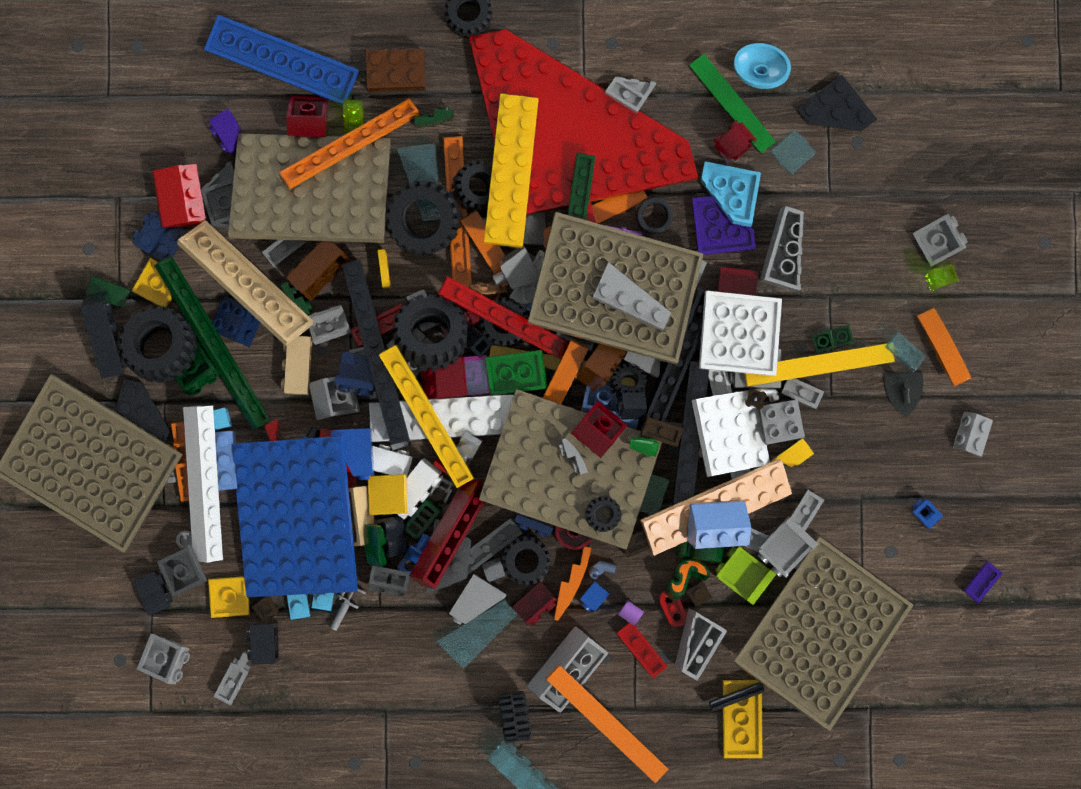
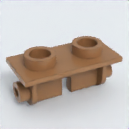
(488, 290)

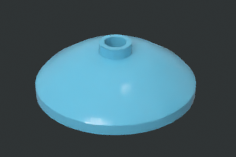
(762, 66)

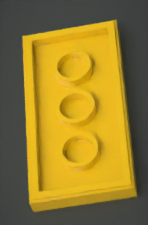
(742, 723)

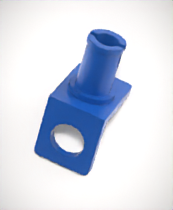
(414, 552)

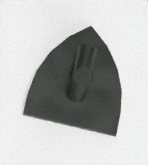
(904, 390)

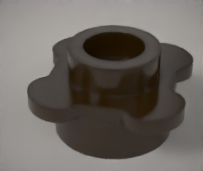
(752, 393)

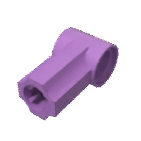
(630, 613)

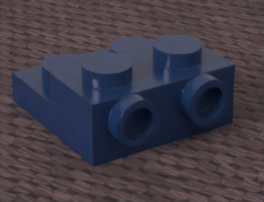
(157, 240)

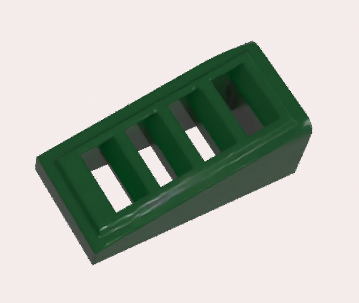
(432, 505)

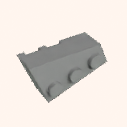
(697, 644)

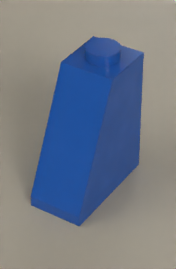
(358, 451)

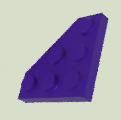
(715, 231)

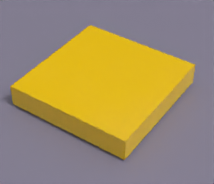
(152, 286)
(387, 494)
(228, 597)

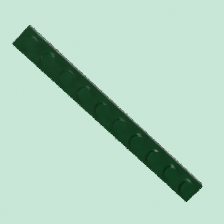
(212, 343)

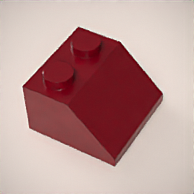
(307, 116)
(446, 382)
(599, 429)

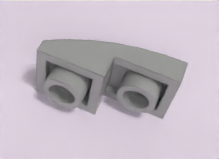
(570, 451)

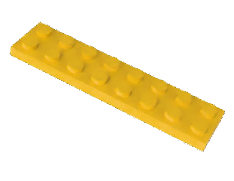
(511, 171)

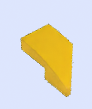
(795, 454)

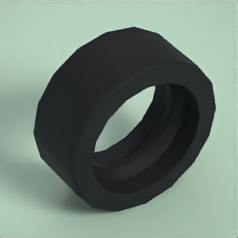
(668, 215)

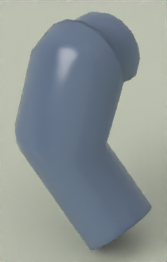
(600, 567)

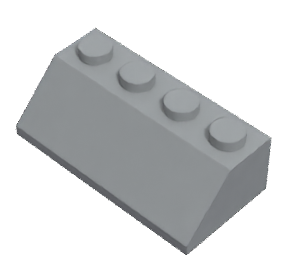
(576, 655)

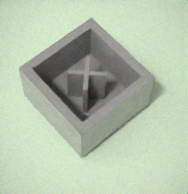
(781, 422)

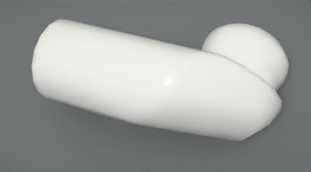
(771, 393)

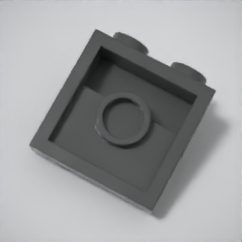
(181, 571)

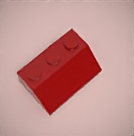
(179, 196)

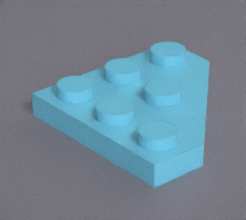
(733, 191)

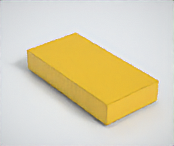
(384, 269)

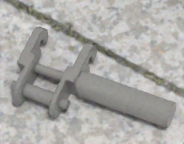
(449, 491)
(343, 609)

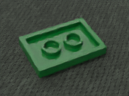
(516, 371)

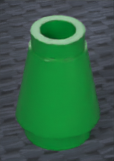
(645, 446)

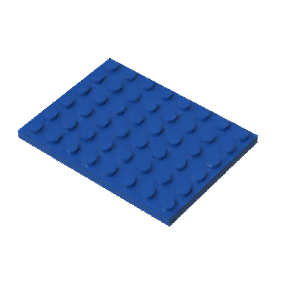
(295, 517)

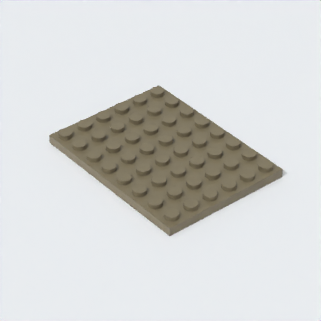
(334, 205)
(573, 267)
(88, 463)
(541, 484)
(823, 634)

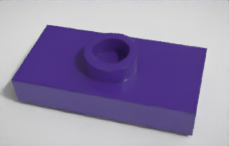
(982, 582)

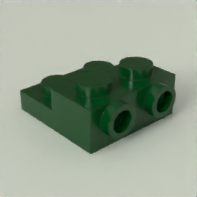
(199, 373)

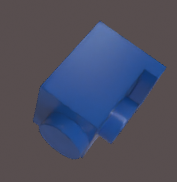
(932, 516)

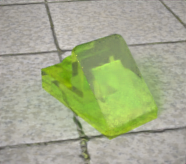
(353, 114)
(941, 277)

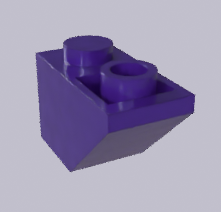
(227, 129)

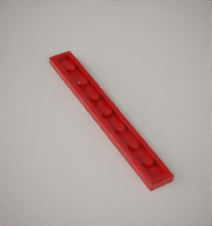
(503, 317)

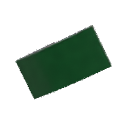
(440, 116)
(291, 292)
(117, 294)
(833, 338)
(373, 541)

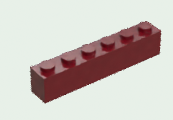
(448, 535)

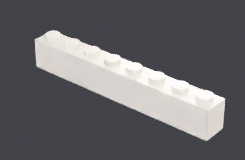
(203, 483)

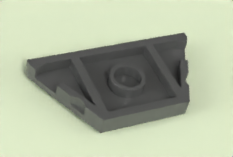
(218, 196)
(458, 567)

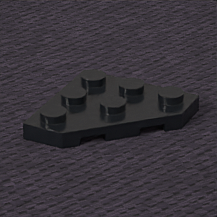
(837, 108)
(139, 408)

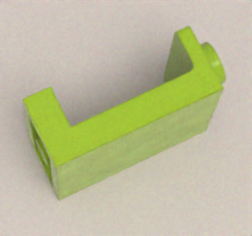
(744, 574)

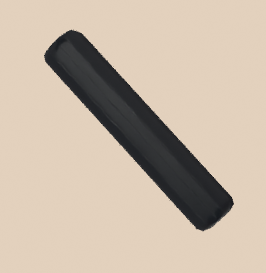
(736, 696)

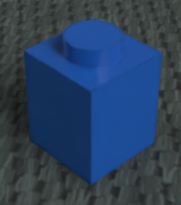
(593, 597)

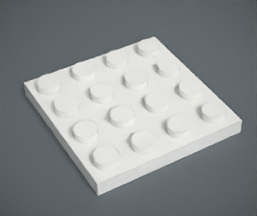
(740, 333)
(729, 433)

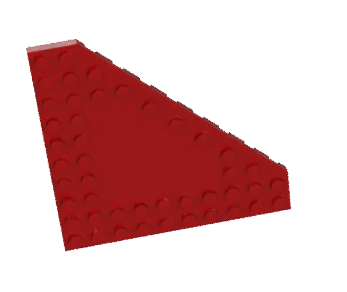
(577, 118)

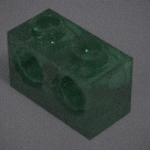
(654, 495)

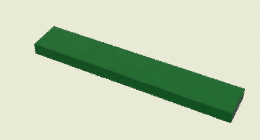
(731, 101)

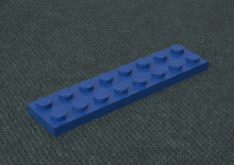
(281, 60)

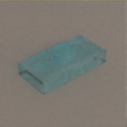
(905, 351)

